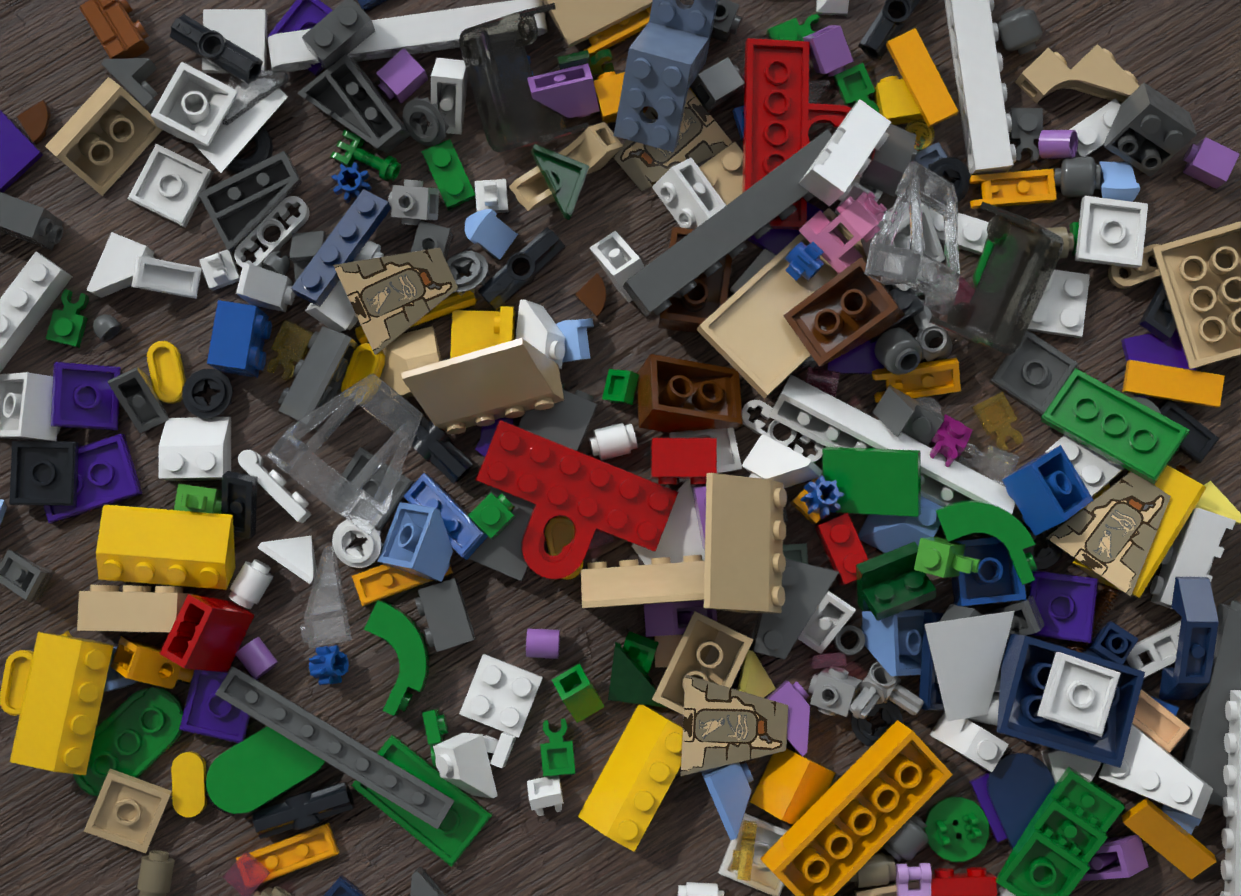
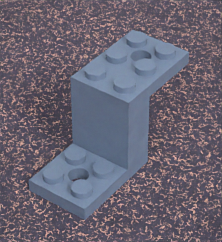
(662, 69)

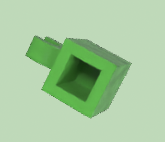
(198, 499)
(943, 558)

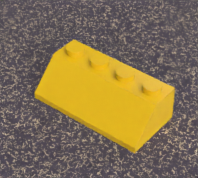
(1184, 497)
(165, 547)
(61, 703)
(635, 778)

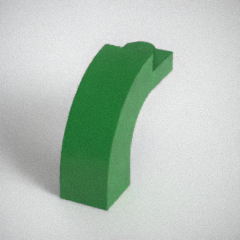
(983, 517)
(411, 650)

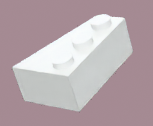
(846, 154)
(1190, 553)
(1158, 776)

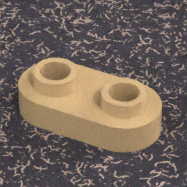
(1135, 275)

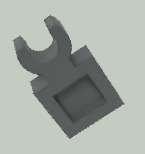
(1026, 129)

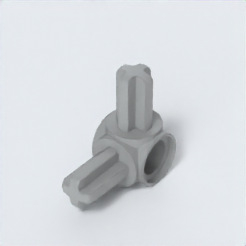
(927, 332)
(880, 688)

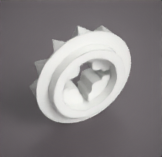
(352, 555)

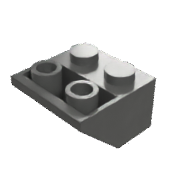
(1149, 130)

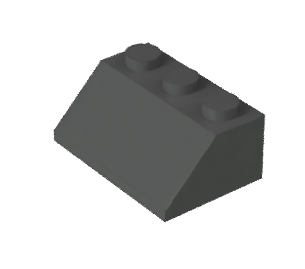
(319, 374)

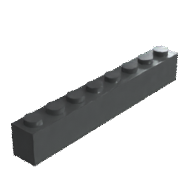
(724, 232)

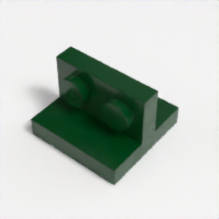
(891, 584)

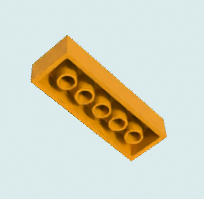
(857, 814)

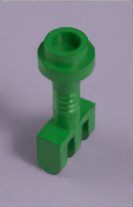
(388, 168)

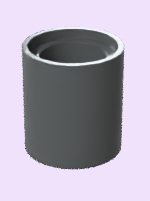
(860, 640)

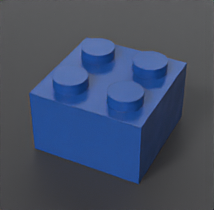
(239, 339)
(1047, 490)
(995, 576)

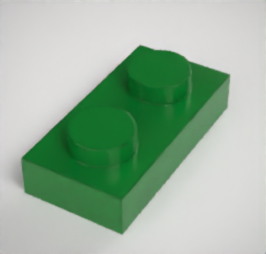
(449, 174)

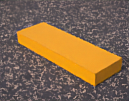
(922, 77)
(1173, 383)
(385, 582)
(1168, 838)
(297, 851)

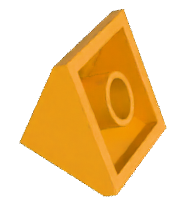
(791, 785)

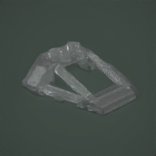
(913, 267)
(324, 482)

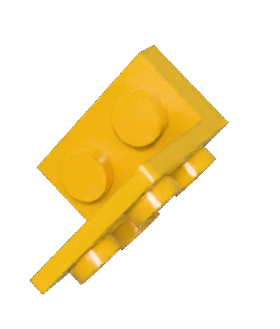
(481, 329)

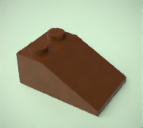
(702, 301)
(843, 314)
(687, 395)

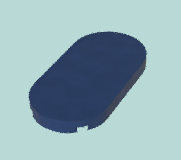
(1017, 791)

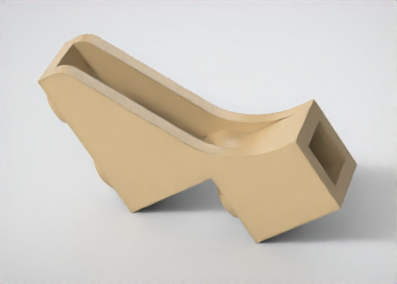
(1093, 74)
(592, 148)

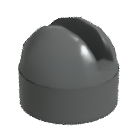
(275, 263)
(106, 327)

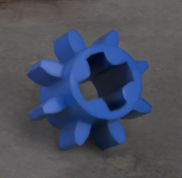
(343, 186)
(804, 261)
(814, 501)
(328, 665)

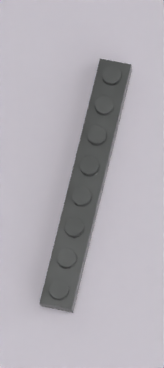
(335, 747)

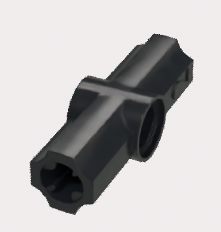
(886, 27)
(203, 40)
(536, 254)
(436, 447)
(303, 810)

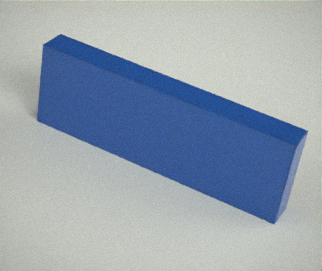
(461, 529)

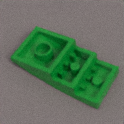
(1060, 839)

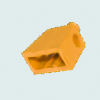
(146, 664)

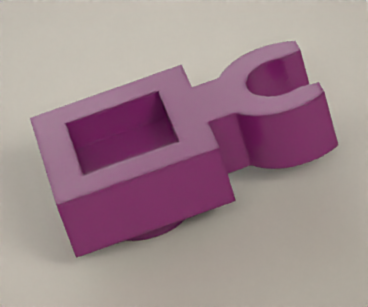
(950, 439)

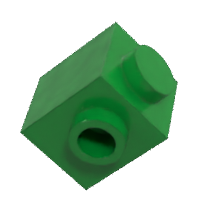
(493, 514)
(578, 693)

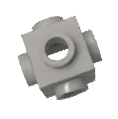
(414, 202)
(834, 691)

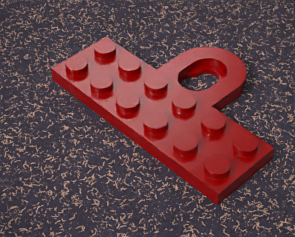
(779, 112)
(575, 487)

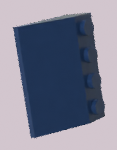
(1022, 686)

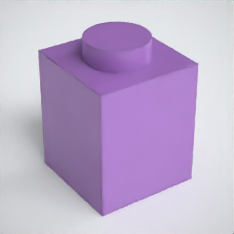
(829, 50)
(401, 76)
(1210, 162)

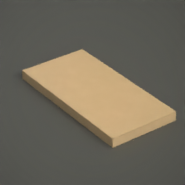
(751, 323)

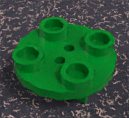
(971, 825)

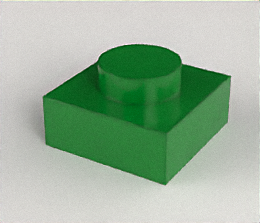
(620, 386)
(641, 650)

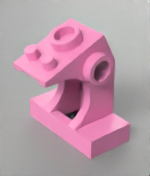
(859, 218)

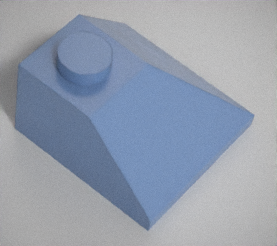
(894, 531)
(417, 542)
(896, 640)
(730, 794)

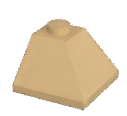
(407, 353)

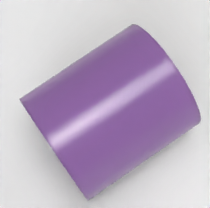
(1058, 144)
(542, 643)
(256, 658)

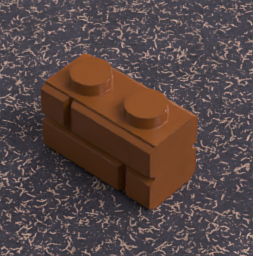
(116, 28)

